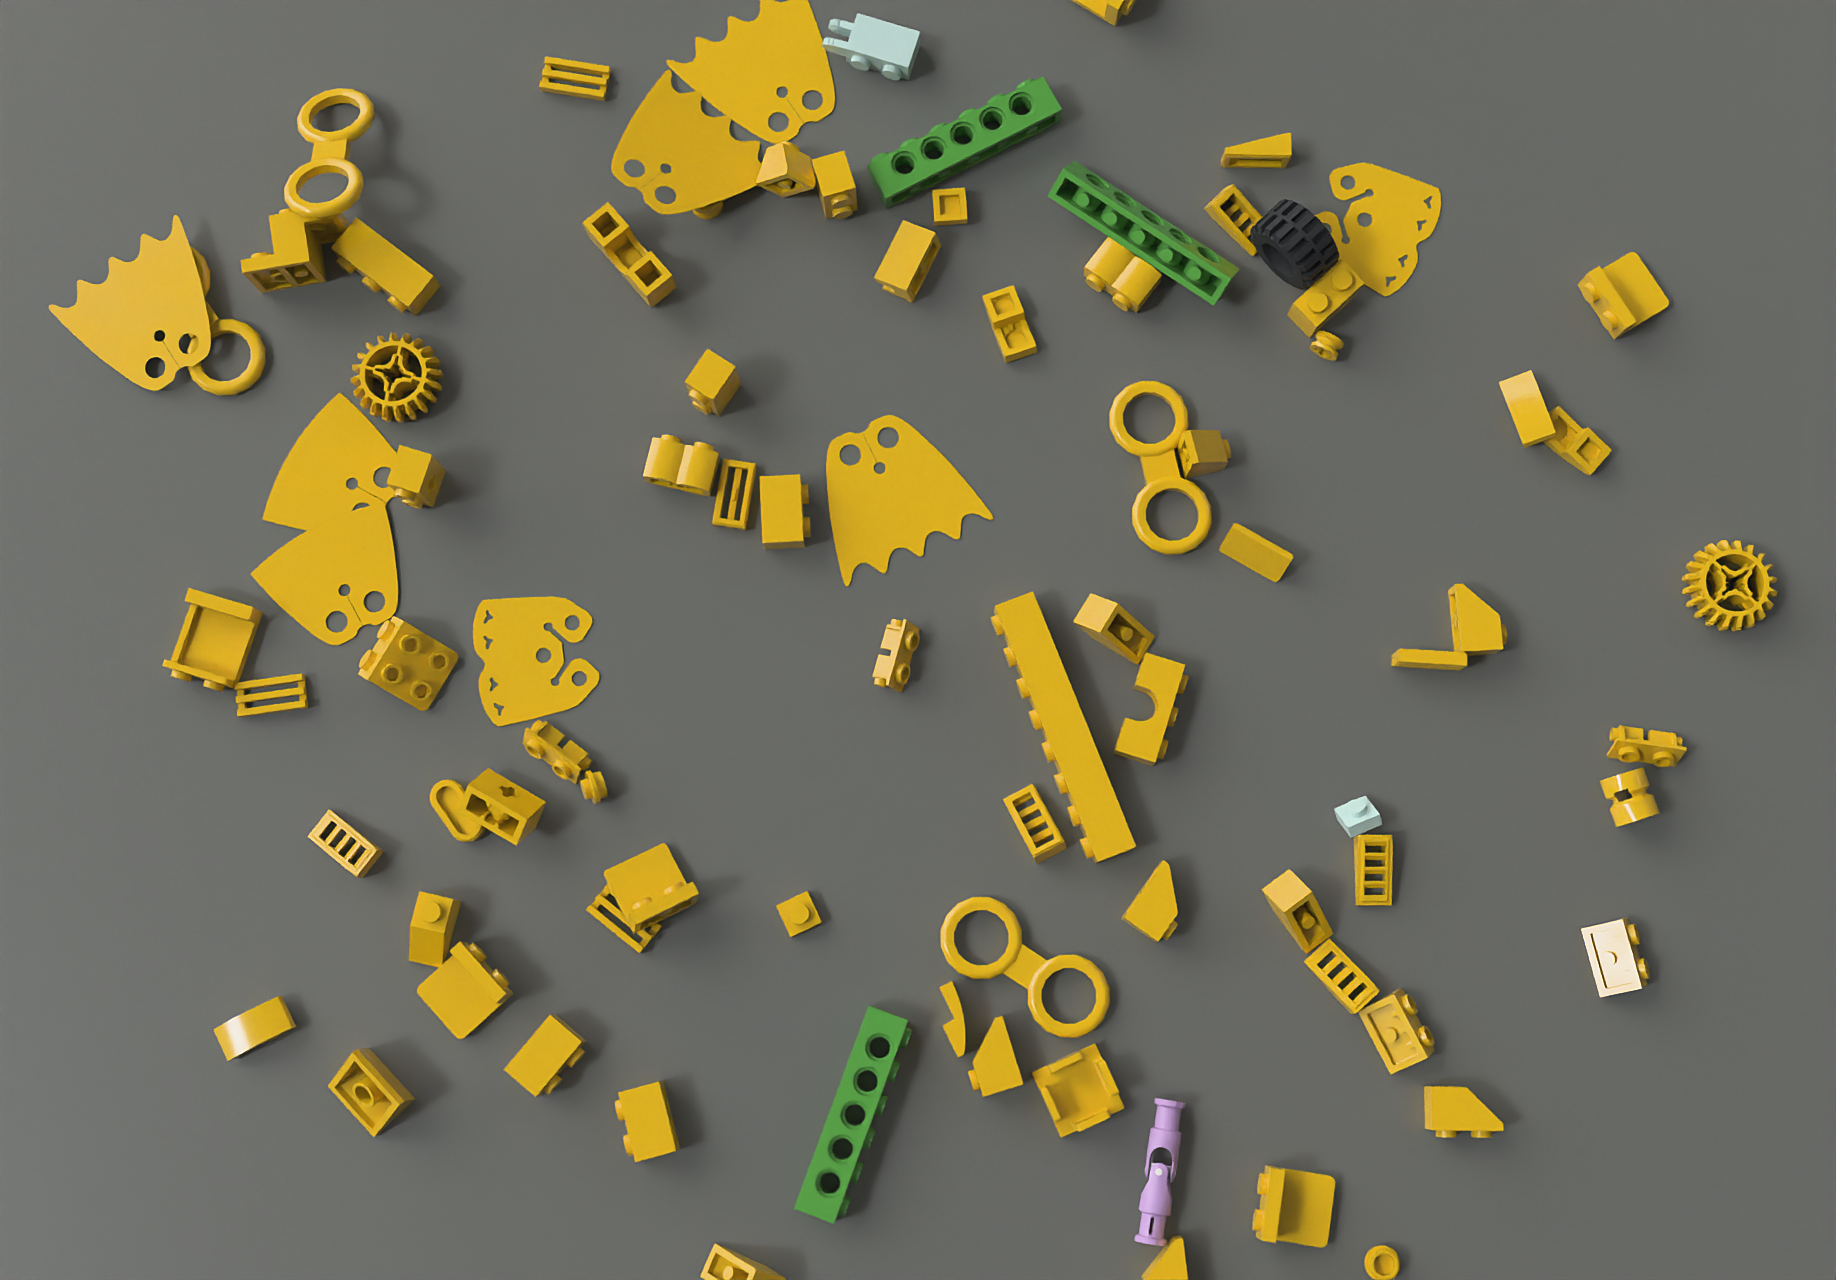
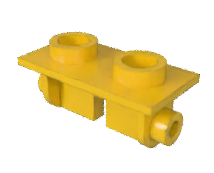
(894, 670)
(543, 743)
(1660, 749)

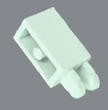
(875, 45)

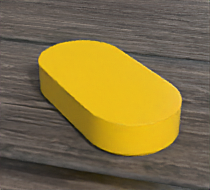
(446, 799)

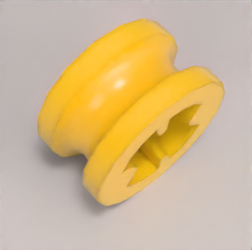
(1326, 345)

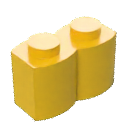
(1121, 275)
(681, 465)

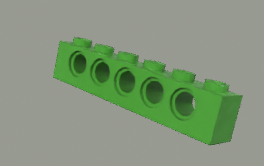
(955, 158)
(1143, 232)
(813, 1197)

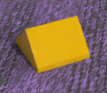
(370, 1090)

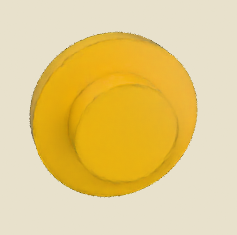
(593, 786)
(1382, 1263)

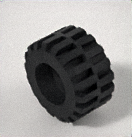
(1294, 244)

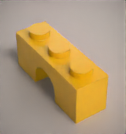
(629, 257)
(1161, 682)

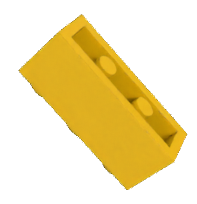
(384, 268)

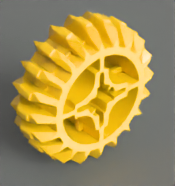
(400, 352)
(1740, 594)

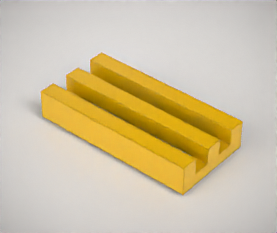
(575, 66)
(730, 522)
(1429, 659)
(242, 699)
(601, 900)

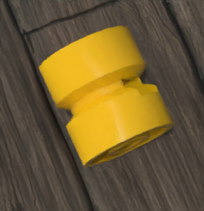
(1632, 809)

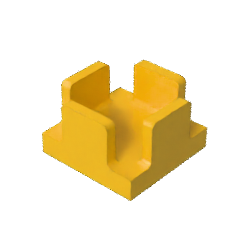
(1078, 1090)

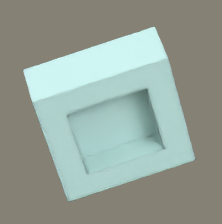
(1358, 816)

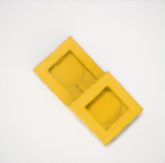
(1009, 324)
(1527, 409)
(1576, 445)
(254, 1027)
(955, 1028)

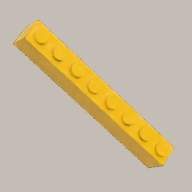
(1063, 728)

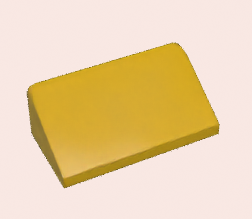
(1255, 552)

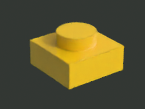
(949, 206)
(799, 914)

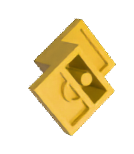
(296, 249)

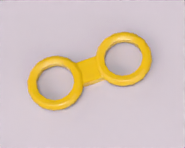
(330, 153)
(225, 326)
(1160, 467)
(1025, 967)

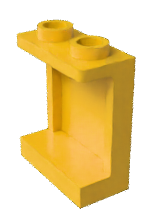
(214, 640)

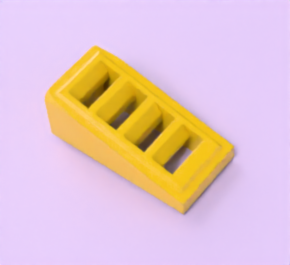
(1261, 153)
(1223, 219)
(1048, 849)
(1386, 856)
(366, 860)
(1359, 1001)

